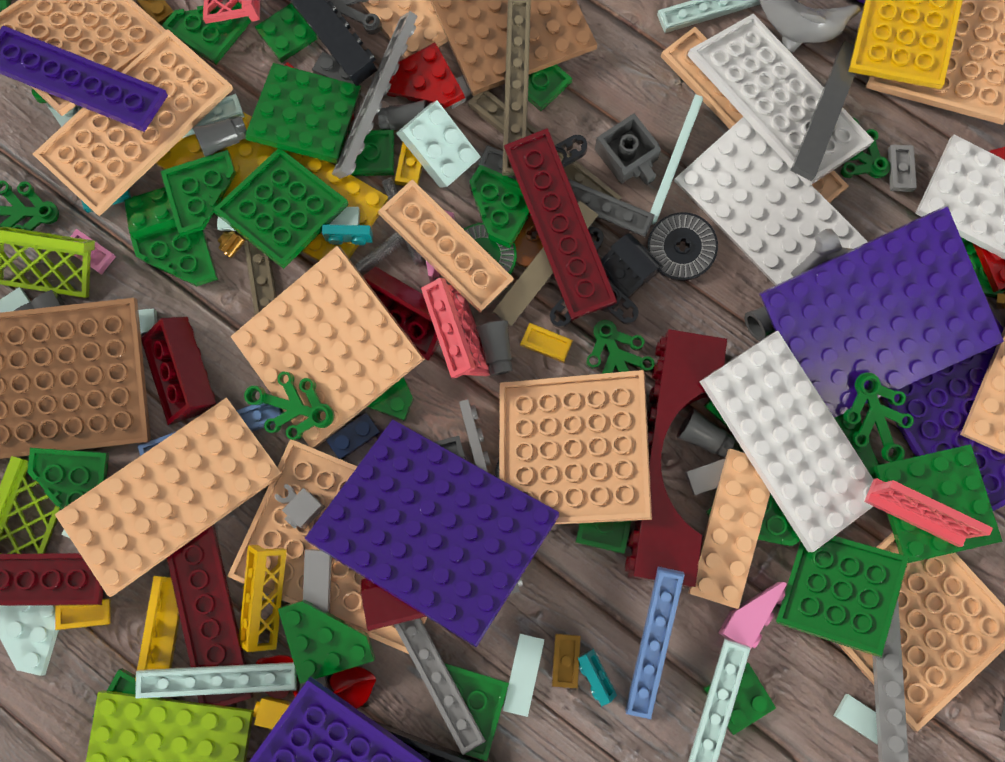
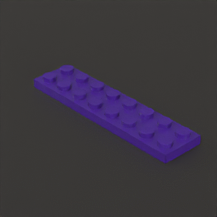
(79, 80)

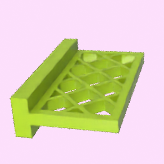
(50, 243)
(9, 490)

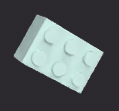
(438, 144)

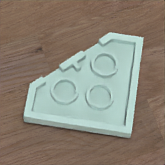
(28, 636)

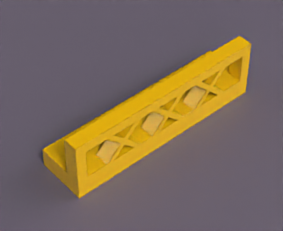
(253, 595)
(160, 627)

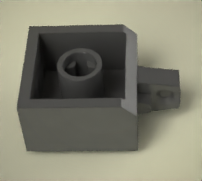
(629, 150)

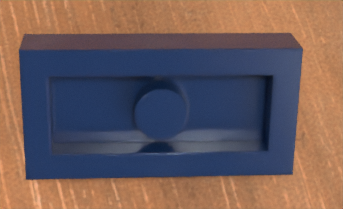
(353, 436)

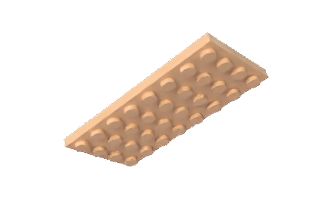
(105, 157)
(167, 496)

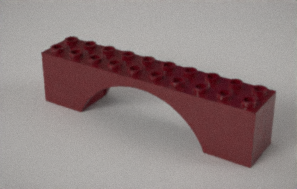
(667, 538)

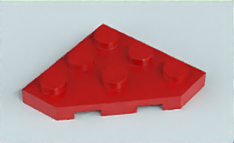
(427, 78)

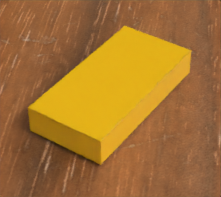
(546, 342)
(82, 615)

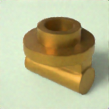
(230, 243)

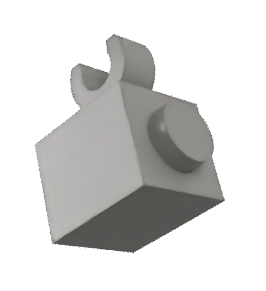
(300, 507)

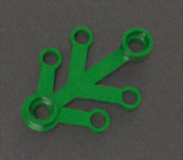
(870, 161)
(19, 211)
(617, 356)
(293, 406)
(877, 414)

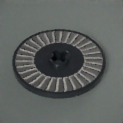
(695, 233)

